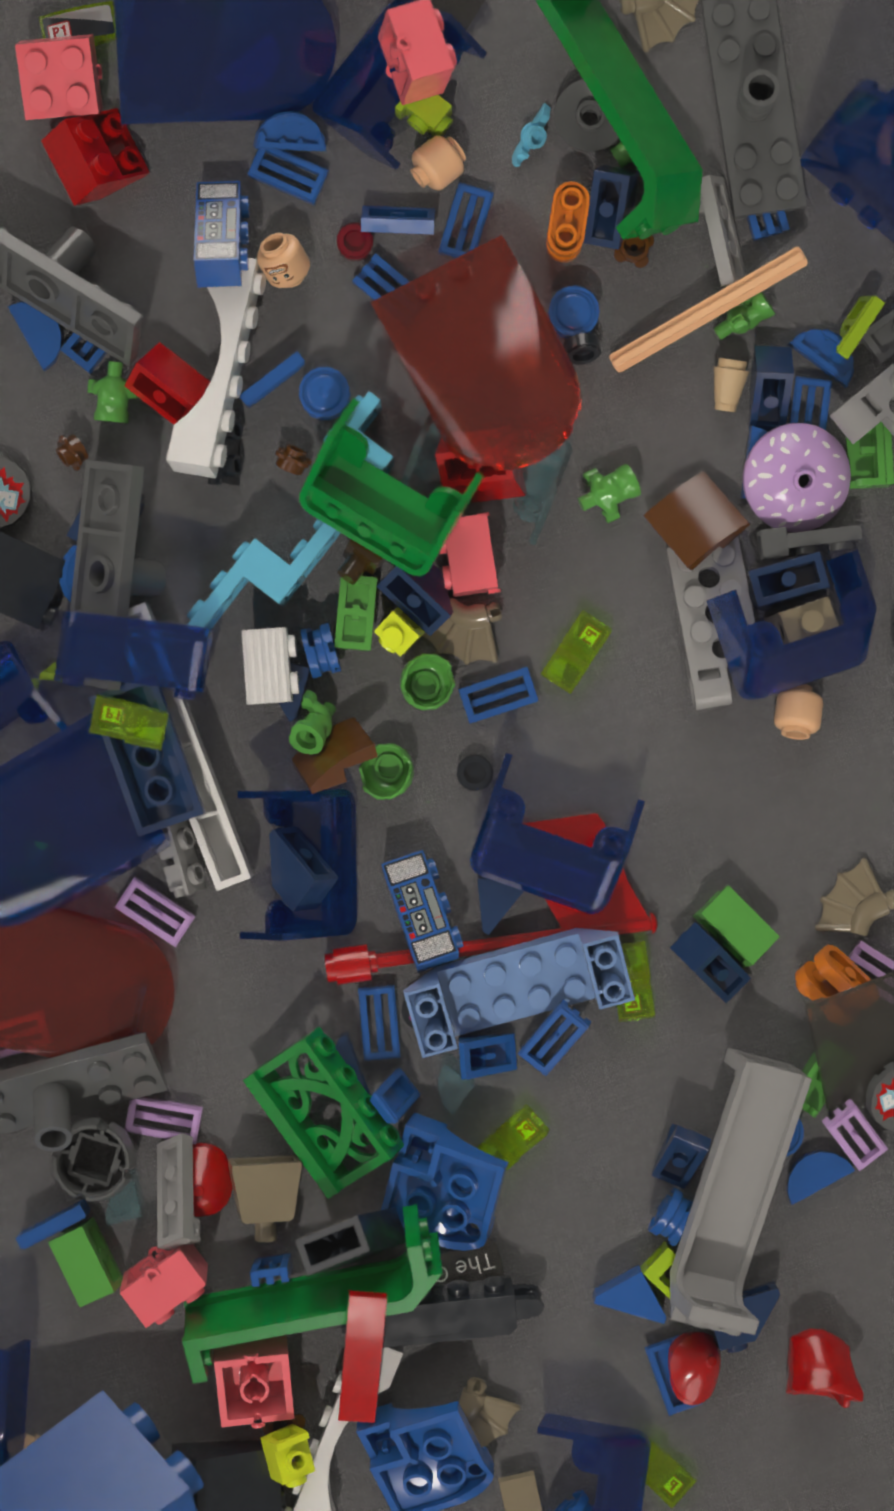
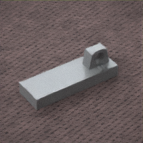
(721, 228)
(175, 1193)

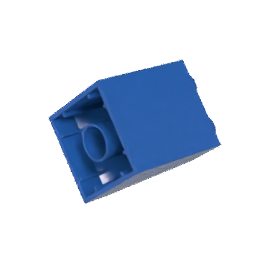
(99, 1463)

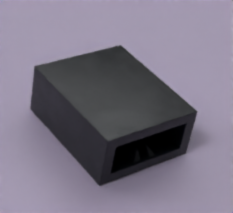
(351, 1241)

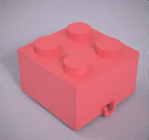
(417, 51)
(59, 77)
(470, 558)
(163, 1282)
(254, 1382)

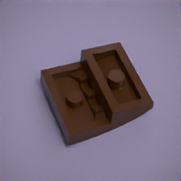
(696, 520)
(342, 749)

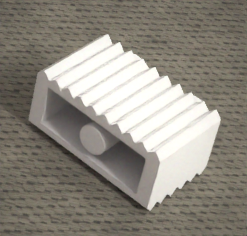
(268, 665)

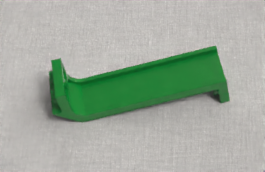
(635, 113)
(309, 1300)

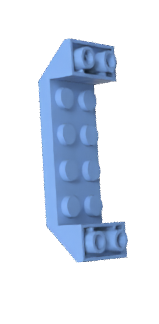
(516, 985)

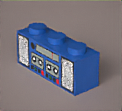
(220, 234)
(422, 910)

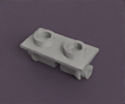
(187, 873)

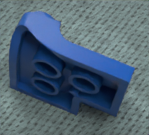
(447, 1182)
(425, 1457)

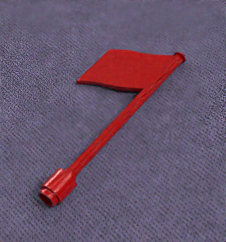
(622, 915)

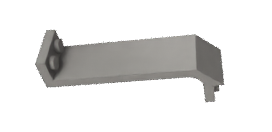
(736, 1193)

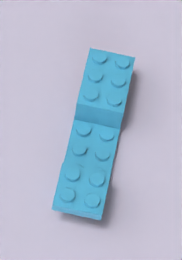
(268, 570)

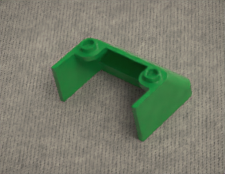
(377, 507)

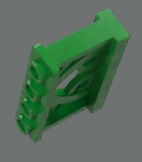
(338, 1081)

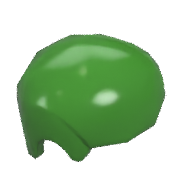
(427, 681)
(388, 773)

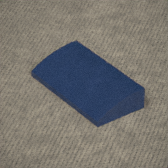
(153, 781)

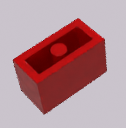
(167, 383)

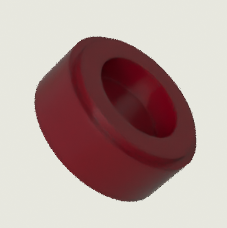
(353, 243)

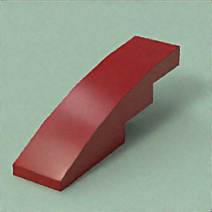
(362, 1356)

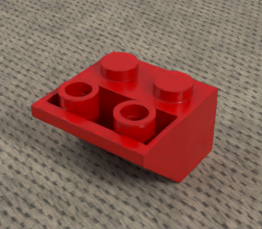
(94, 156)
(494, 485)

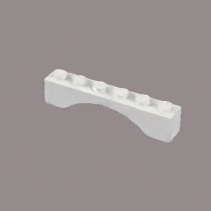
(200, 435)
(316, 1492)

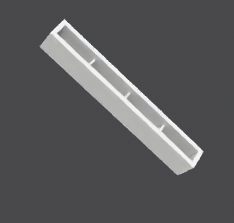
(215, 828)

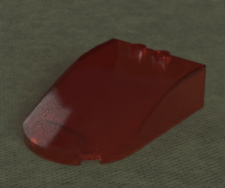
(484, 358)
(80, 984)

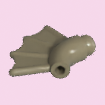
(659, 19)
(468, 632)
(855, 902)
(485, 1413)

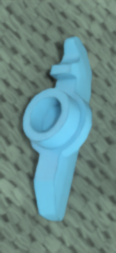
(532, 136)

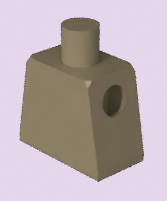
(805, 620)
(265, 1191)

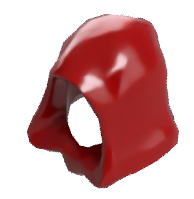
(822, 1366)

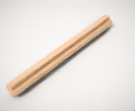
(708, 309)

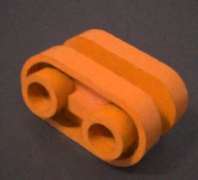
(567, 222)
(828, 974)

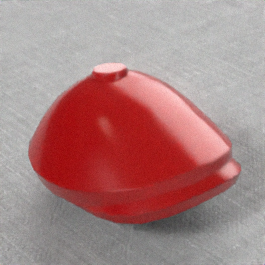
(210, 1179)
(694, 1367)

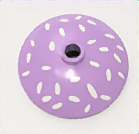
(774, 472)

